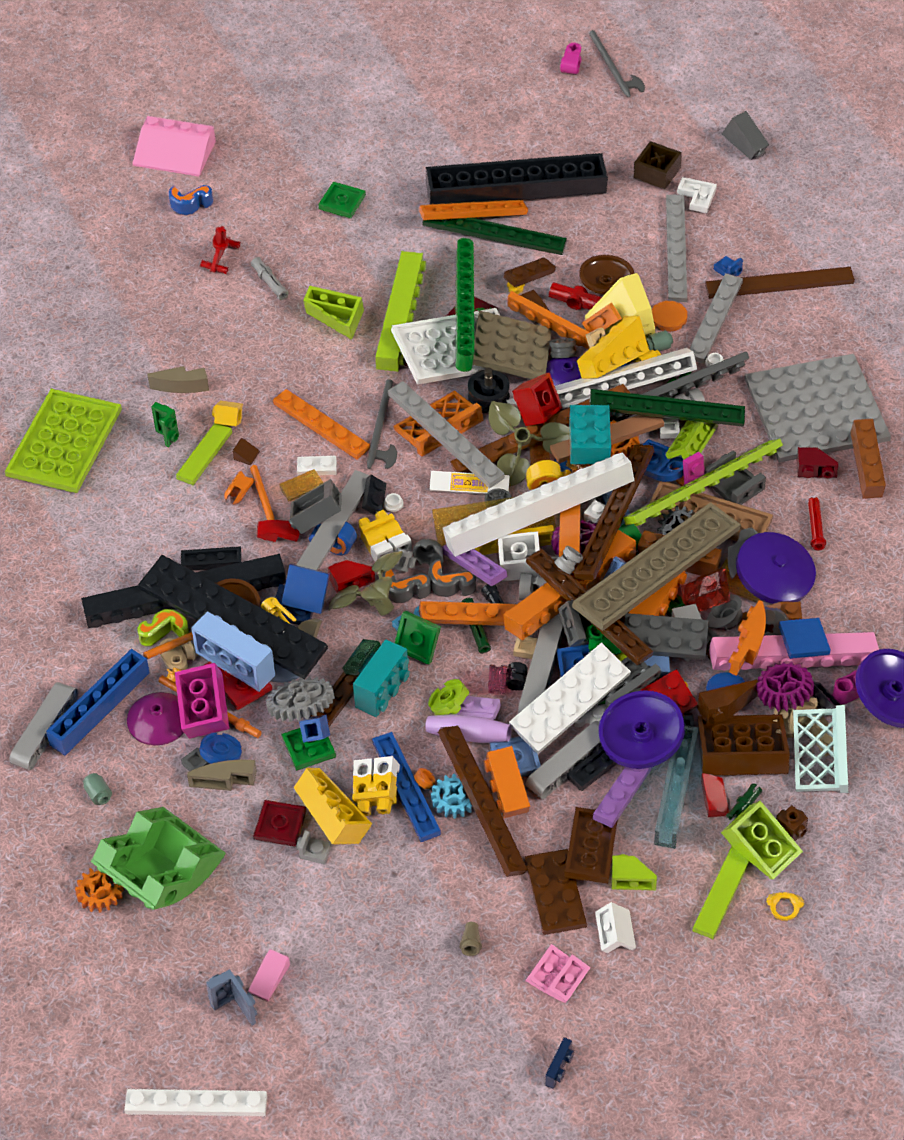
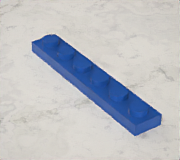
(408, 789)

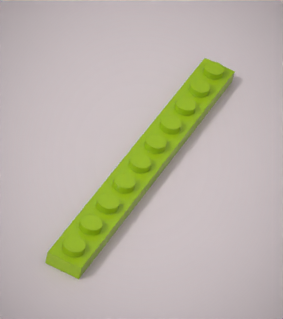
(697, 485)

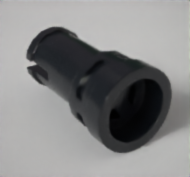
(491, 594)

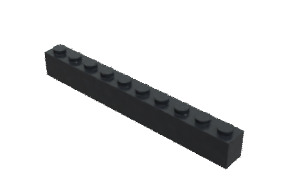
(135, 603)

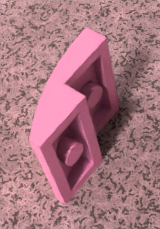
(558, 974)

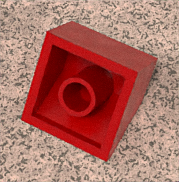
(537, 400)

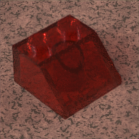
(706, 590)

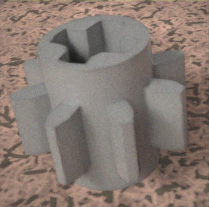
(405, 561)

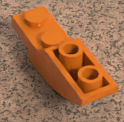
(750, 638)

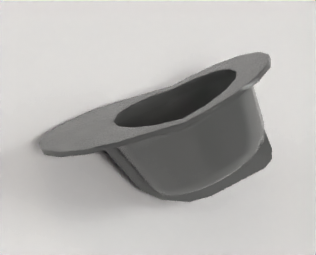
(726, 614)

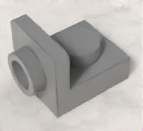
(313, 849)

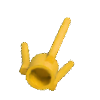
(274, 607)

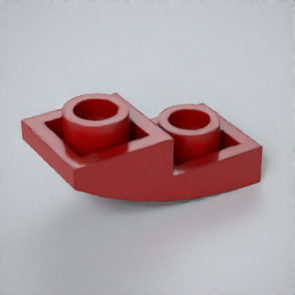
(272, 529)

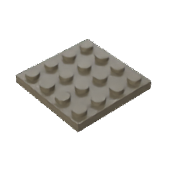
(511, 345)

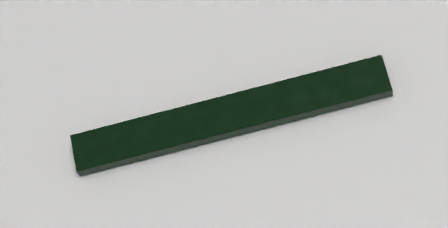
(501, 233)
(669, 407)

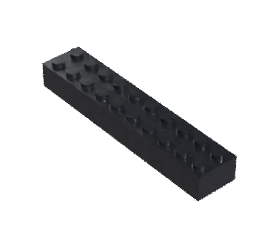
(517, 179)

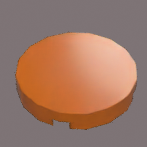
(669, 315)

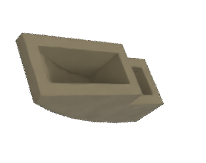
(179, 380)
(223, 775)

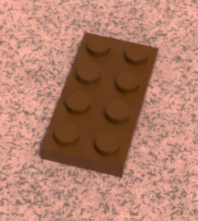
(590, 848)
(554, 895)

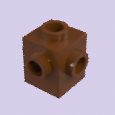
(793, 821)

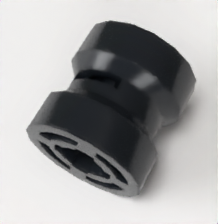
(516, 676)

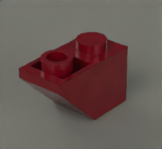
(815, 463)

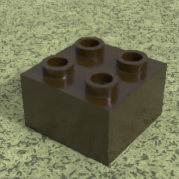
(657, 165)

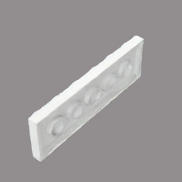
(569, 698)

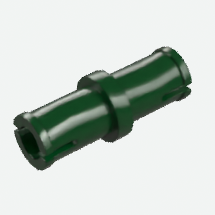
(744, 801)

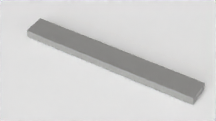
(330, 528)

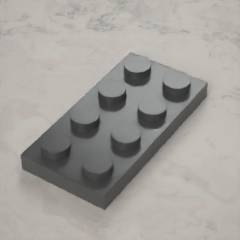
(670, 635)

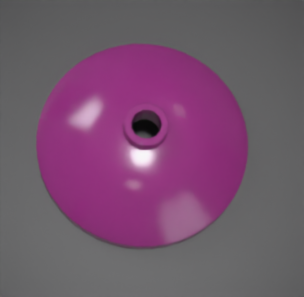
(155, 726)

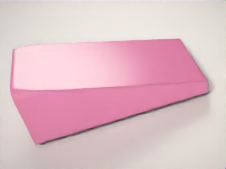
(269, 975)

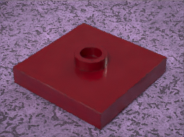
(280, 823)

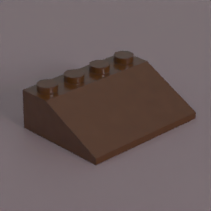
(744, 746)

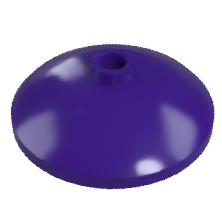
(563, 370)

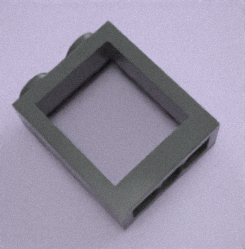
(315, 506)

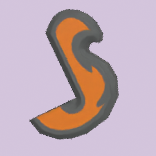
(451, 583)
(406, 588)

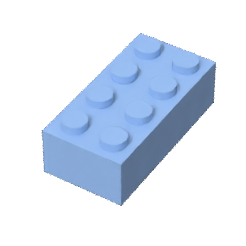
(233, 651)

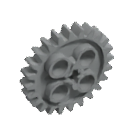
(300, 699)

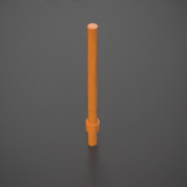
(240, 724)

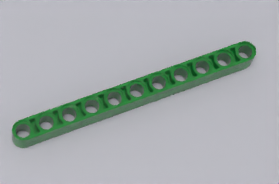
(464, 305)

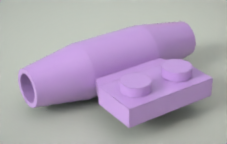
(475, 721)

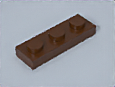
(529, 272)

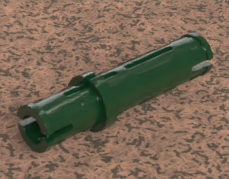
(482, 643)

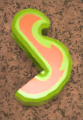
(162, 624)

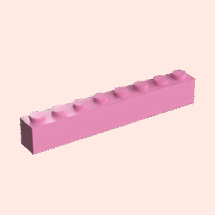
(846, 650)

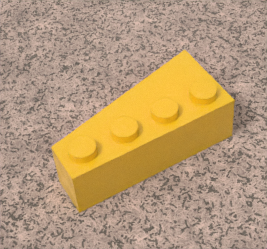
(615, 349)
(331, 808)

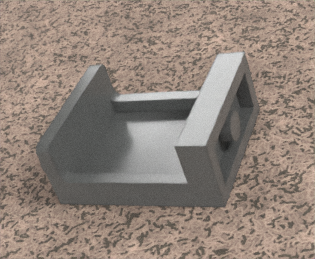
(740, 486)
(574, 625)

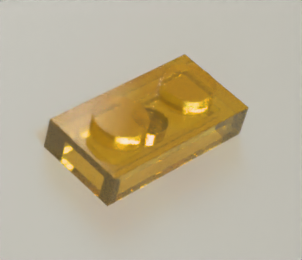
(300, 485)

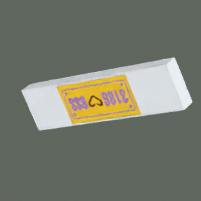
(462, 483)

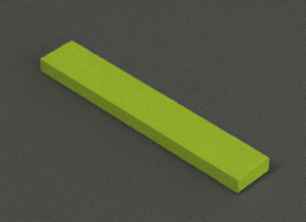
(721, 894)

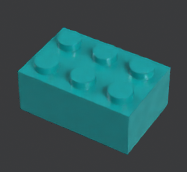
(589, 433)
(381, 678)

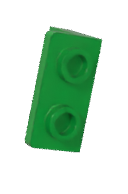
(165, 422)

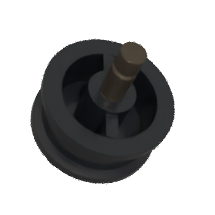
(488, 386)

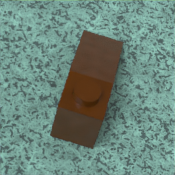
(724, 702)

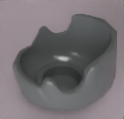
(428, 551)

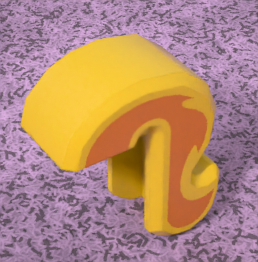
(544, 471)

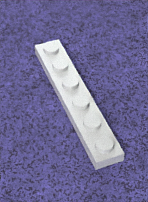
(195, 1102)

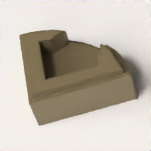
(311, 626)

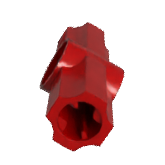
(574, 297)

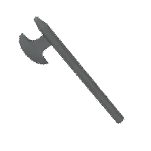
(636, 82)
(390, 455)

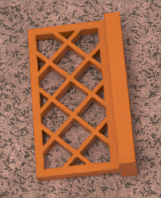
(460, 421)

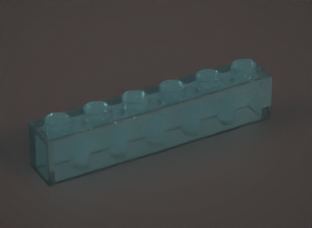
(675, 791)

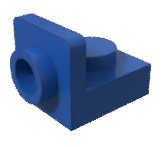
(729, 266)

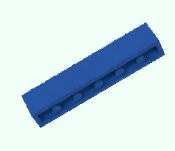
(97, 702)

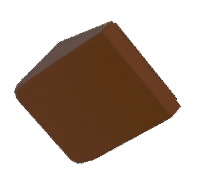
(245, 452)

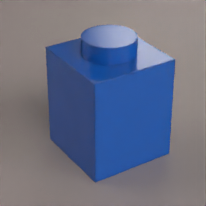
(314, 728)

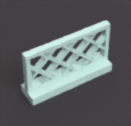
(839, 745)

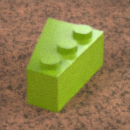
(334, 309)

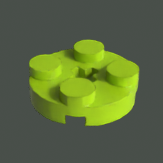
(448, 698)

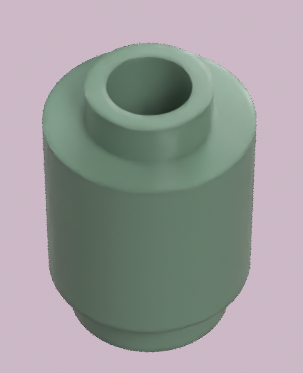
(659, 341)
(97, 789)

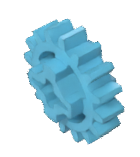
(454, 797)

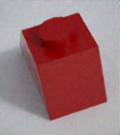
(350, 573)

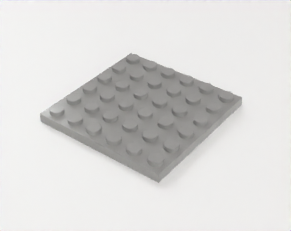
(814, 404)

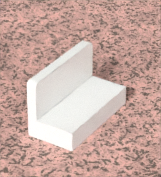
(615, 927)

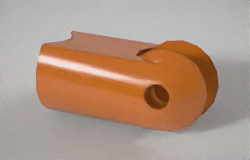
(238, 487)

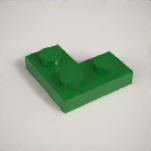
(304, 753)

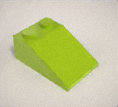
(762, 840)

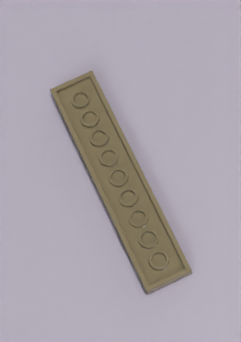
(656, 566)

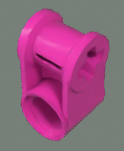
(571, 60)
(845, 689)

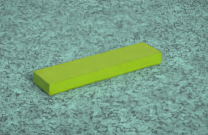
(204, 454)

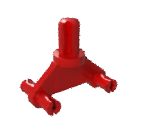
(220, 243)

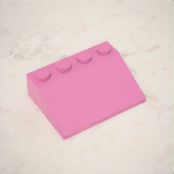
(174, 146)

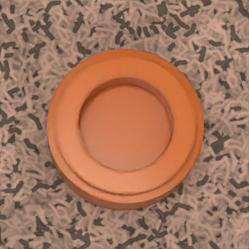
(424, 778)

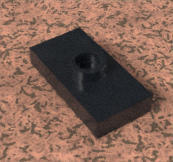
(824, 697)

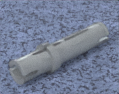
(265, 273)

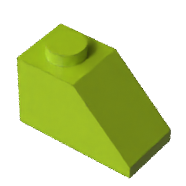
(631, 874)

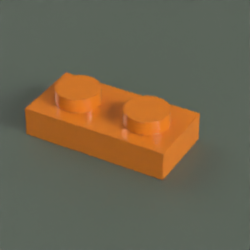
(602, 319)

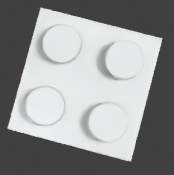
(514, 551)

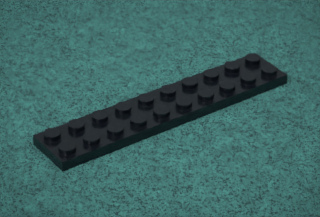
(197, 595)

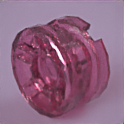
(497, 679)

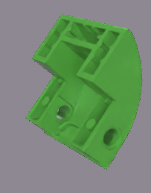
(158, 858)

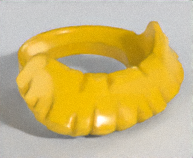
(796, 901)

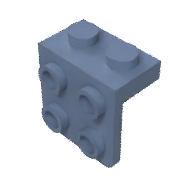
(227, 987)

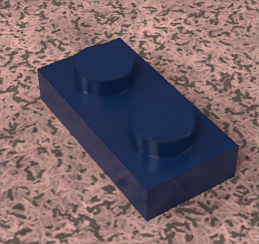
(556, 1070)

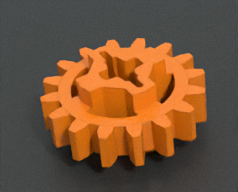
(99, 889)

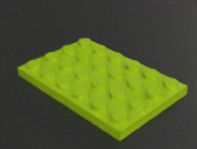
(63, 440)

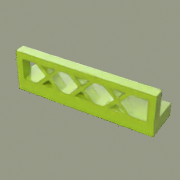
(691, 439)

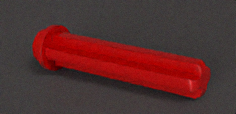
(818, 541)

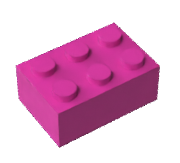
(201, 700)

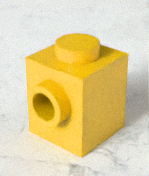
(227, 413)

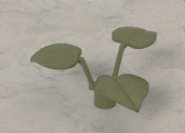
(504, 418)
(377, 591)

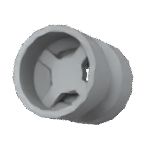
(568, 559)

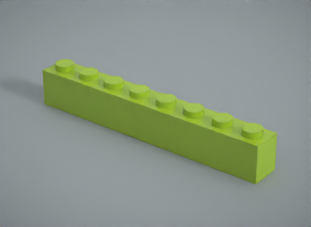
(400, 308)

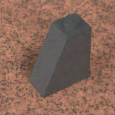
(746, 136)

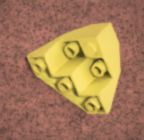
(629, 300)

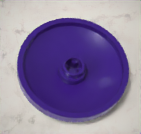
(775, 568)
(881, 685)
(641, 729)

